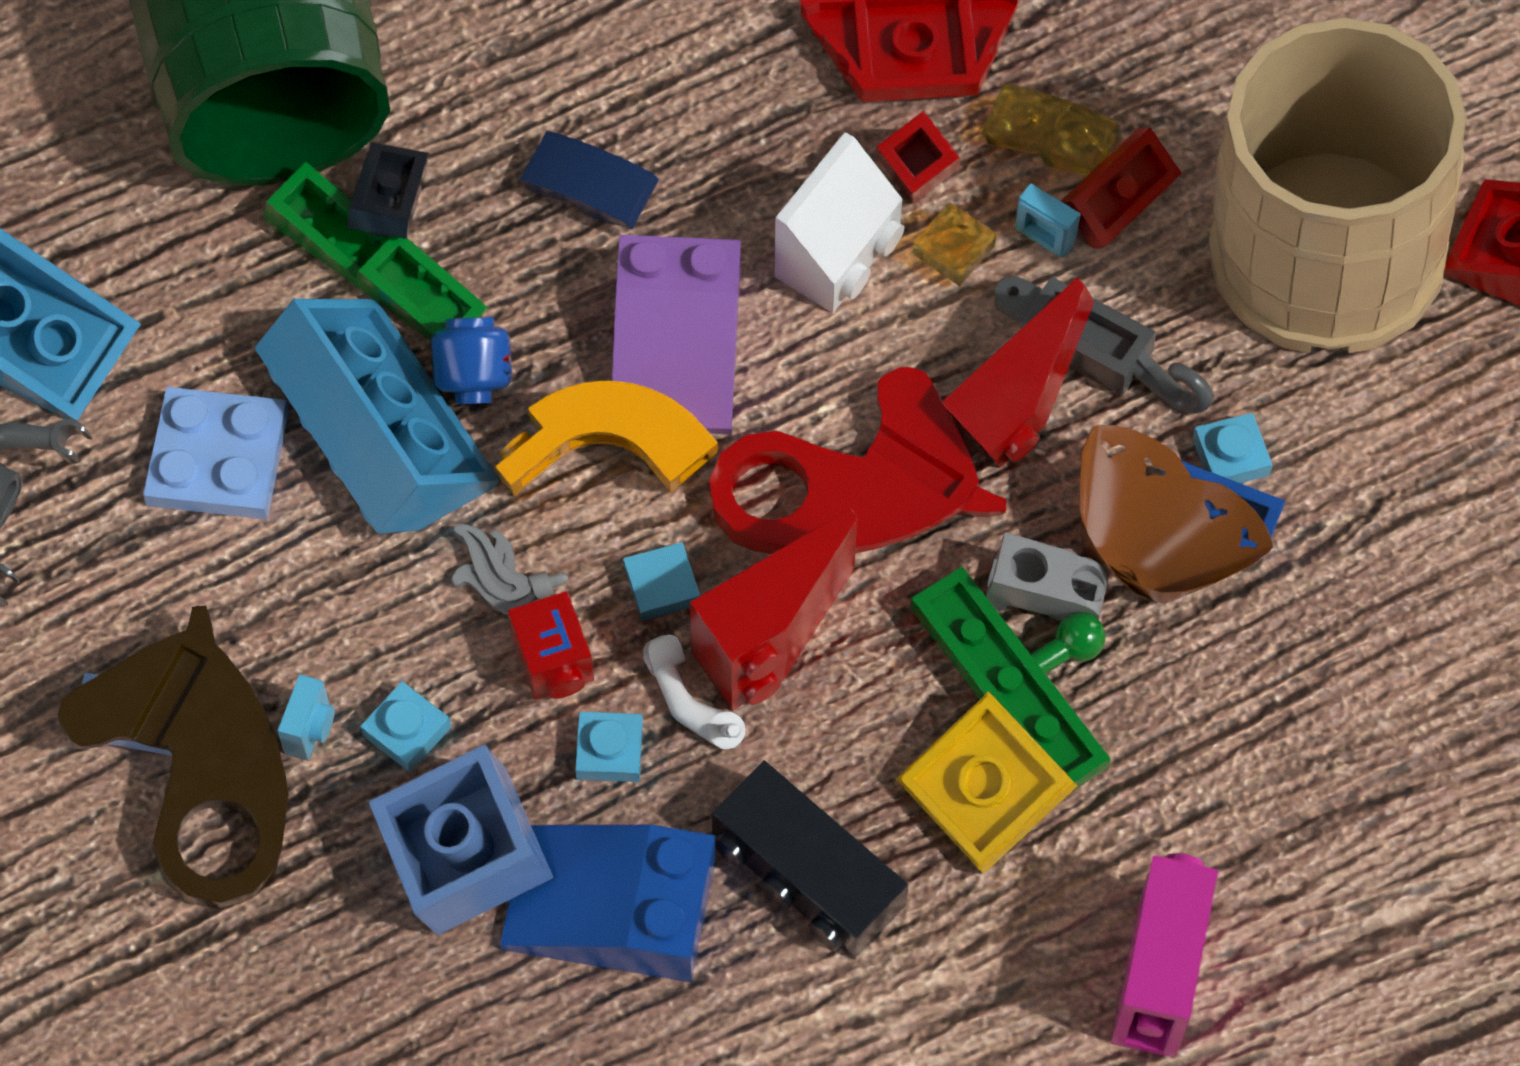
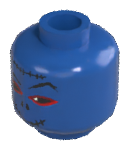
(471, 359)

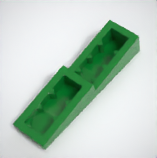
(382, 267)

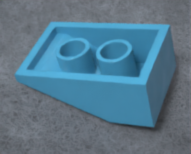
(54, 332)

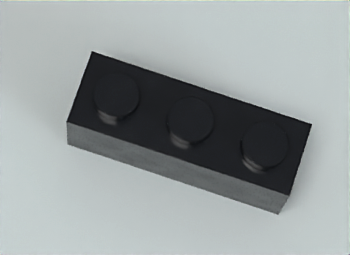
(808, 861)

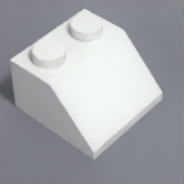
(837, 226)

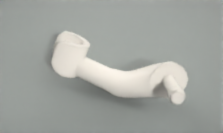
(716, 726)

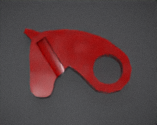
(902, 487)

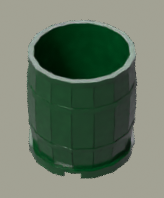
(262, 83)

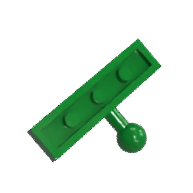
(997, 662)

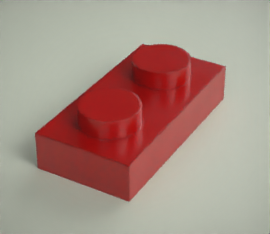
(1122, 187)

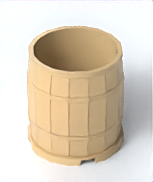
(1337, 185)

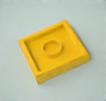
(986, 782)

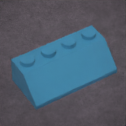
(374, 412)

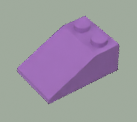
(680, 321)

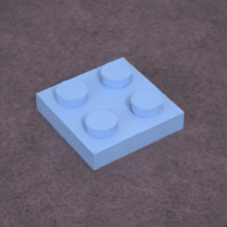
(216, 453)

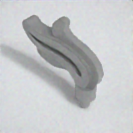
(495, 574)

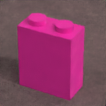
(1165, 955)

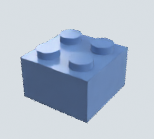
(460, 840)

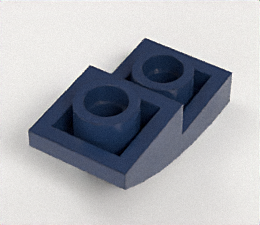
(591, 178)

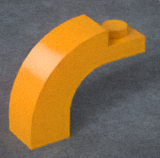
(611, 414)

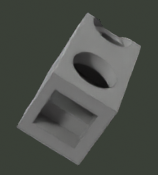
(1044, 579)

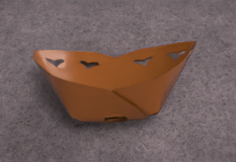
(1160, 524)

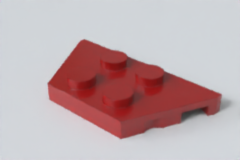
(911, 45)

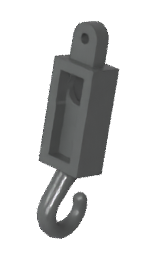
(1110, 347)

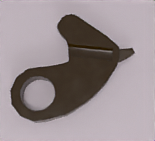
(222, 746)

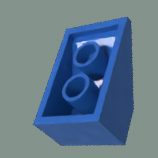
(617, 899)

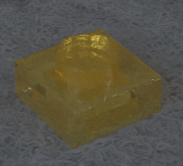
(954, 244)

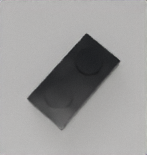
(388, 190)

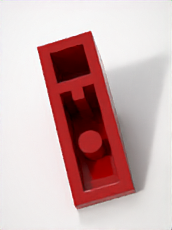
(1017, 386)

